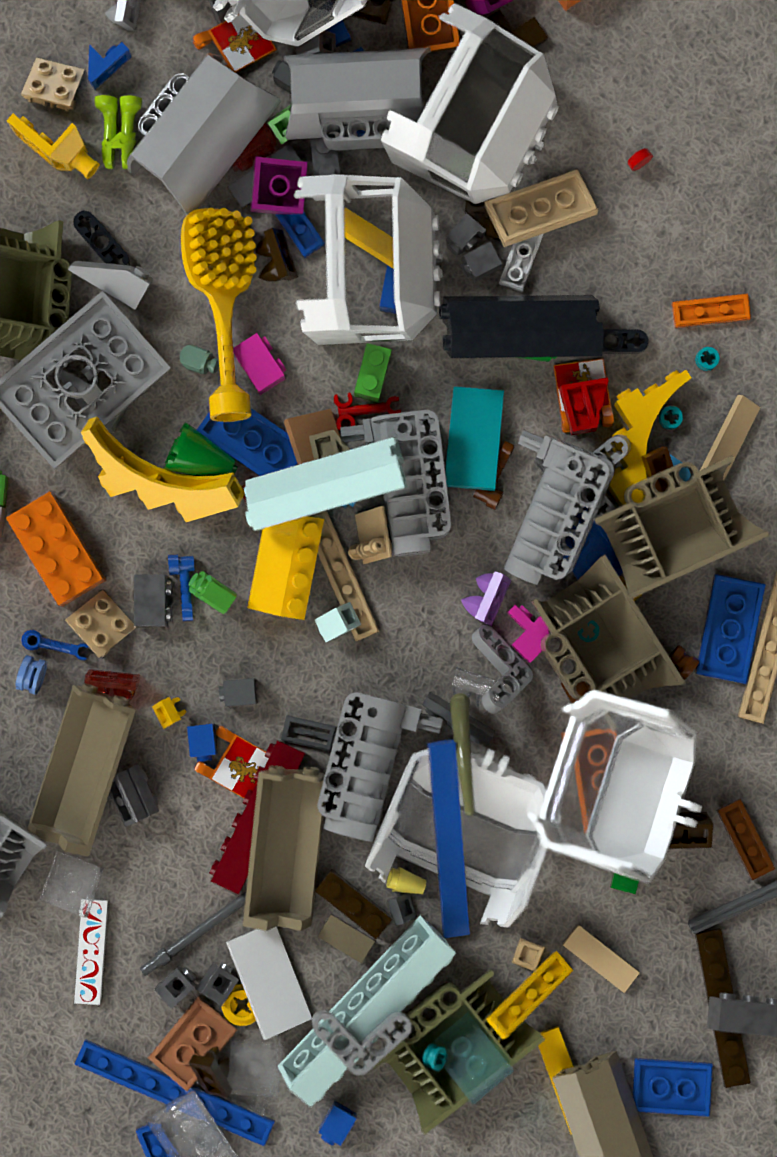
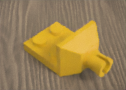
(64, 155)

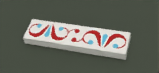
(91, 954)

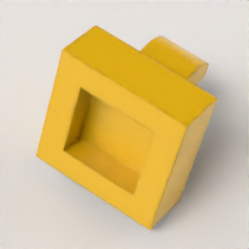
(167, 712)

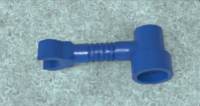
(182, 567)
(50, 644)

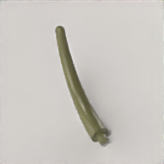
(461, 731)

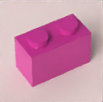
(259, 364)

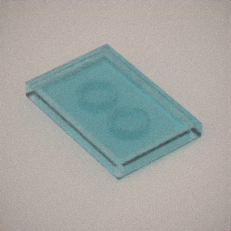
(472, 1058)

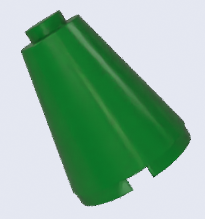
(197, 455)

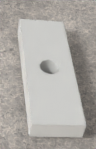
(519, 265)

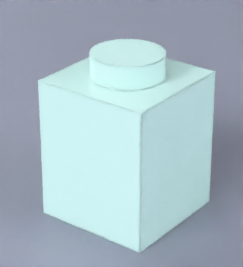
(337, 622)

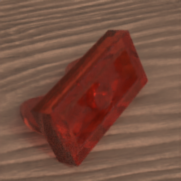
(122, 683)

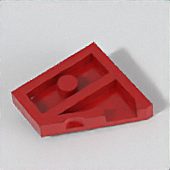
(583, 404)

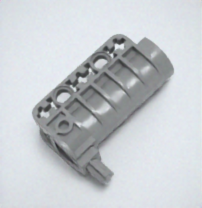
(409, 508)
(555, 509)

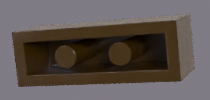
(353, 904)

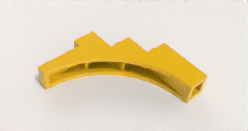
(639, 414)
(155, 486)

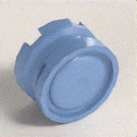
(31, 674)

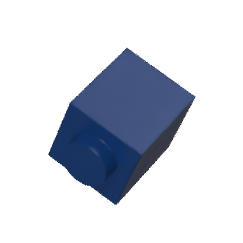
(202, 741)
(337, 1124)

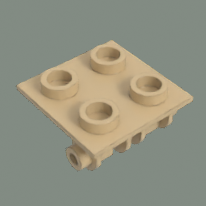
(52, 84)
(373, 536)
(100, 623)

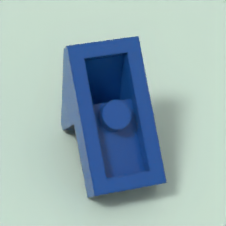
(102, 68)

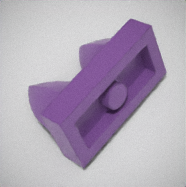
(487, 607)

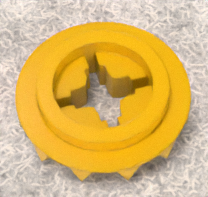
(229, 1007)

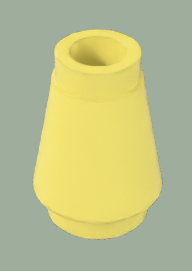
(405, 882)

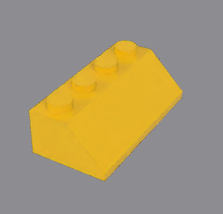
(286, 567)

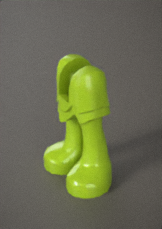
(126, 138)

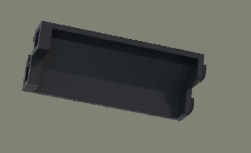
(521, 326)

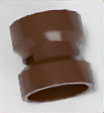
(684, 663)

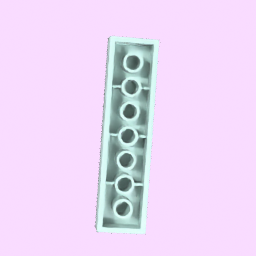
(380, 992)

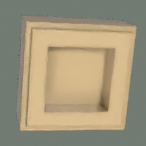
(528, 954)

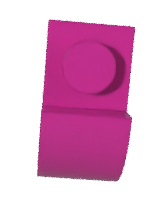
(529, 642)

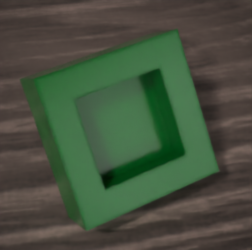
(624, 883)

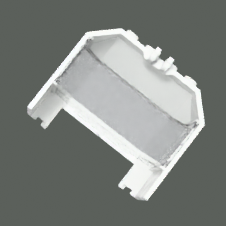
(618, 786)
(498, 840)

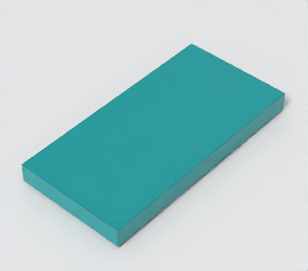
(474, 438)

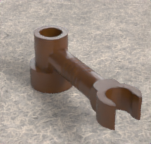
(490, 497)

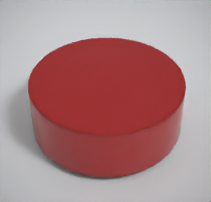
(639, 159)

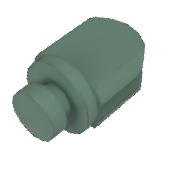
(198, 360)

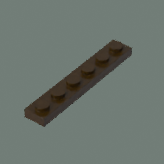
(717, 981)

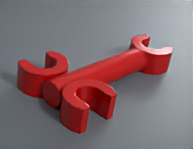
(346, 411)

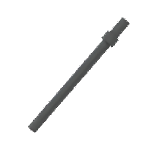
(164, 955)

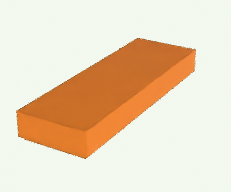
(711, 310)

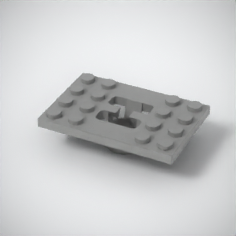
(113, 349)

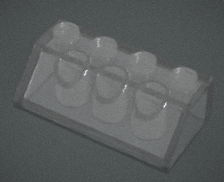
(188, 1129)

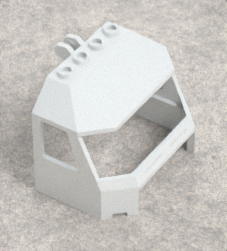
(414, 261)

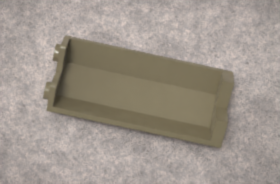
(81, 769)
(284, 849)
(601, 1109)

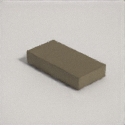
(346, 938)

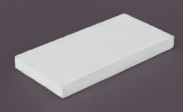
(269, 981)

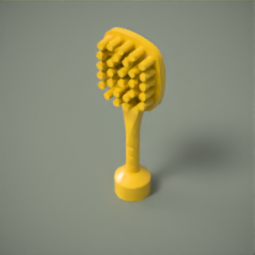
(220, 264)

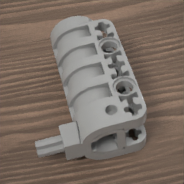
(369, 763)

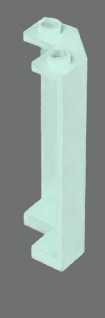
(325, 483)

